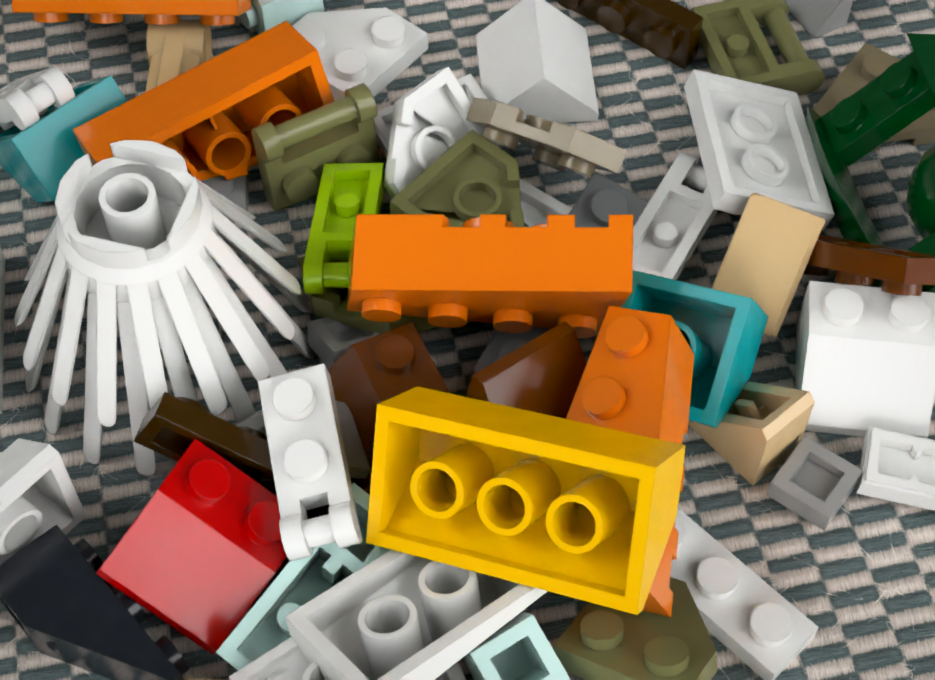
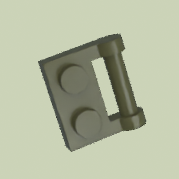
(740, 50)
(296, 150)

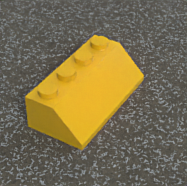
(523, 495)

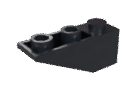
(77, 617)

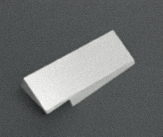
(392, 623)

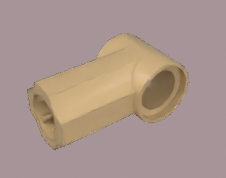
(176, 49)

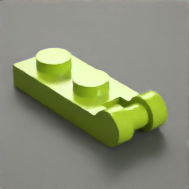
(342, 194)

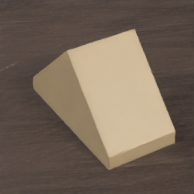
(759, 428)

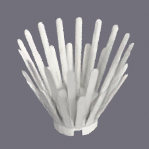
(143, 249)

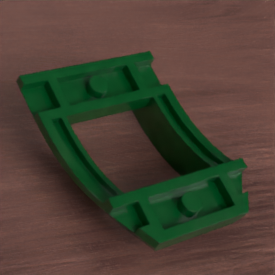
(865, 122)

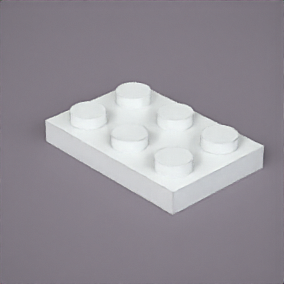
(754, 143)

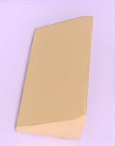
(769, 256)

